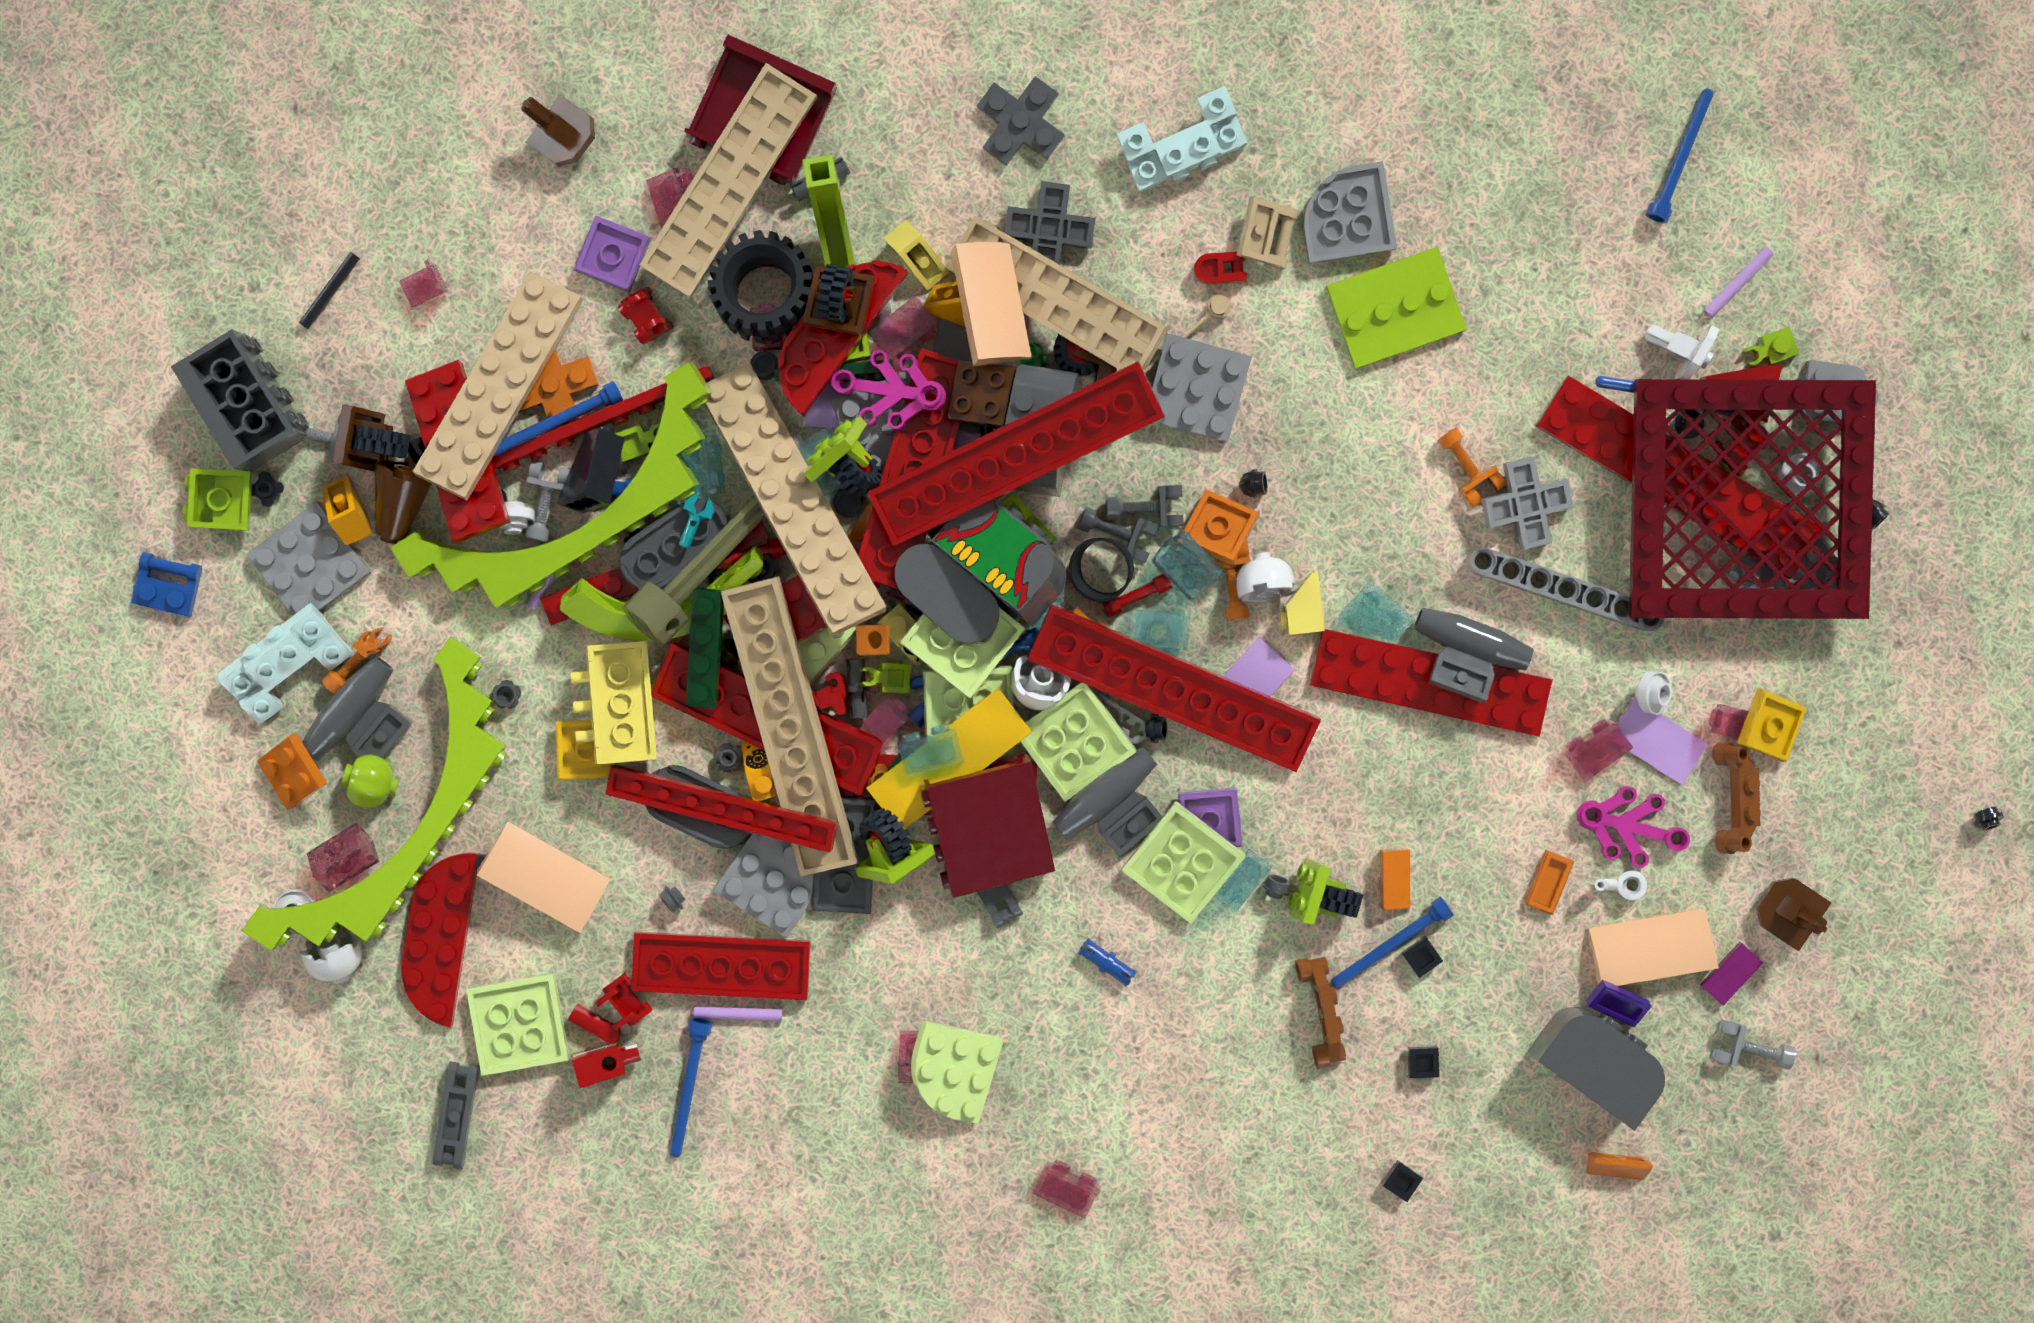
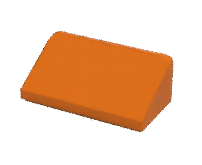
(1395, 879)
(1618, 1166)

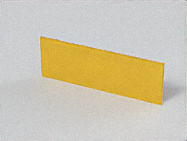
(983, 736)

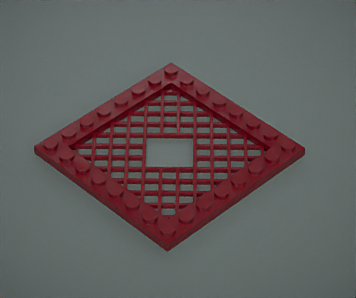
(1854, 514)

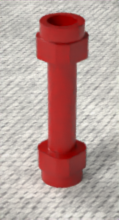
(773, 548)
(1159, 584)

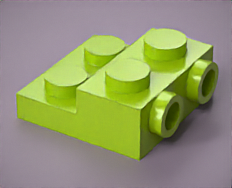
(218, 499)

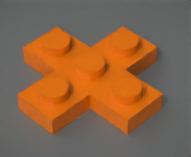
(558, 383)

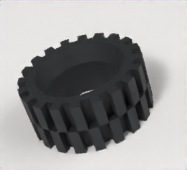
(745, 258)

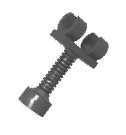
(1115, 508)
(1090, 521)

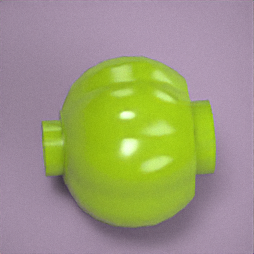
(369, 781)

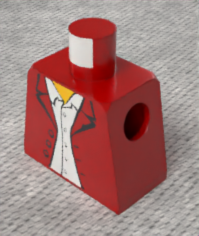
(589, 1064)

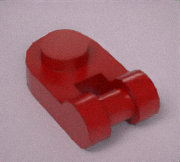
(1210, 269)

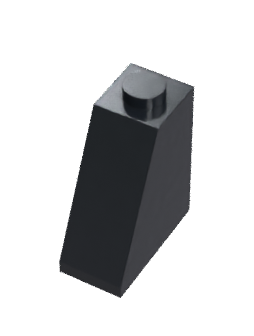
(593, 471)

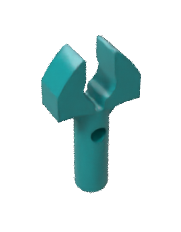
(694, 519)

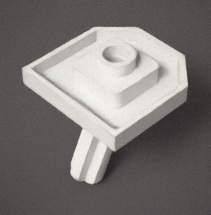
(1684, 348)

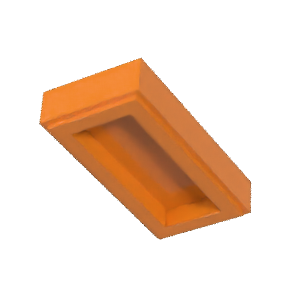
(1549, 882)

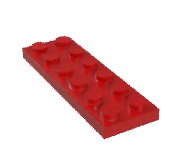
(431, 399)
(721, 965)

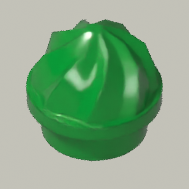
(1038, 356)

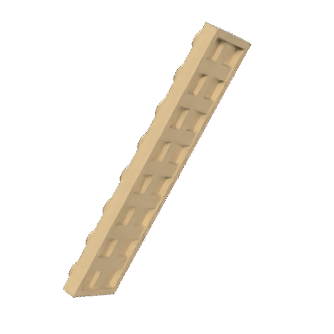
(728, 180)
(1075, 305)
(498, 386)

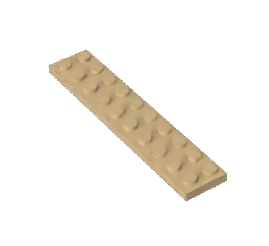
(791, 501)
(787, 716)

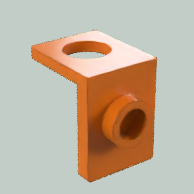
(872, 639)

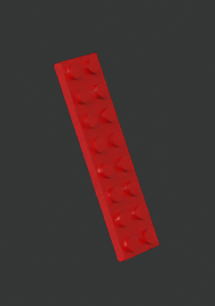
(922, 440)
(1402, 676)
(849, 748)

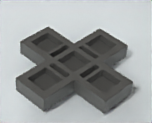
(1020, 121)
(1050, 224)

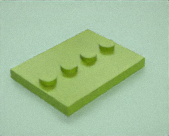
(1396, 308)

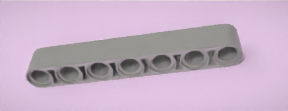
(1550, 587)

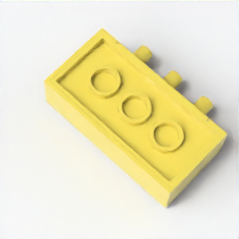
(618, 703)

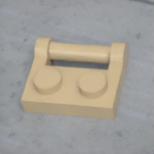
(1260, 229)

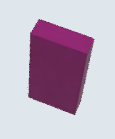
(1732, 973)

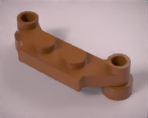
(1744, 798)
(1326, 997)

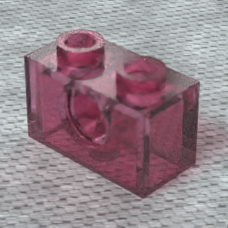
(887, 718)
(342, 857)

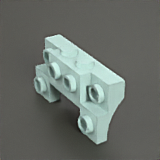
(1187, 149)
(280, 655)

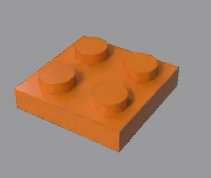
(1221, 526)
(291, 771)

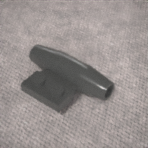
(1469, 652)
(357, 716)
(1113, 803)

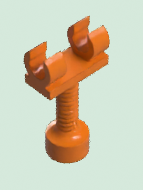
(1452, 441)
(1236, 609)
(365, 648)

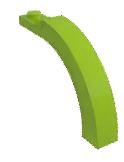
(832, 225)
(606, 615)

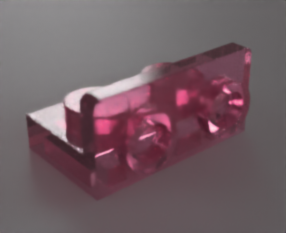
(667, 191)
(904, 329)
(1597, 749)
(1067, 1188)

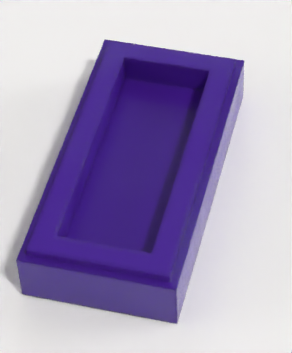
(1618, 1003)

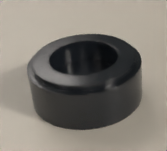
(847, 504)

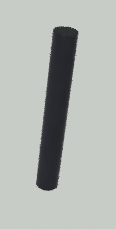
(329, 290)

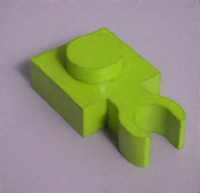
(1775, 347)
(637, 442)
(890, 677)

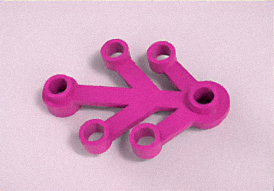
(893, 390)
(1627, 825)

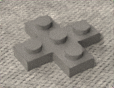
(1527, 503)

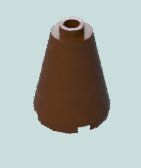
(397, 499)

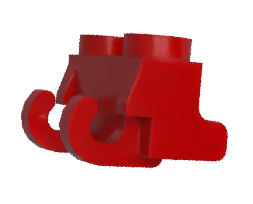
(644, 315)
(1752, 440)
(832, 696)
(624, 1002)

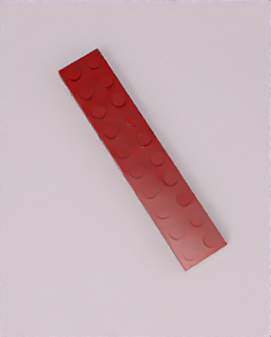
(1605, 436)
(1016, 453)
(1173, 688)

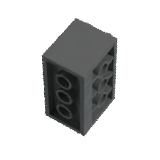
(241, 400)

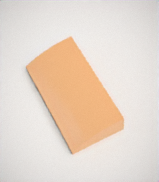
(990, 302)
(543, 876)
(1653, 948)

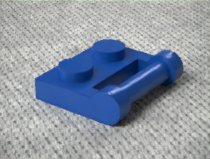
(165, 594)

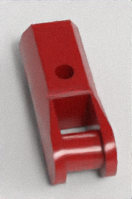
(594, 1023)

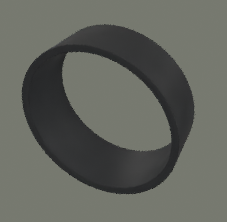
(1077, 577)

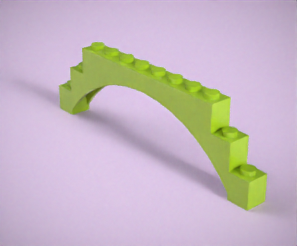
(658, 482)
(367, 904)

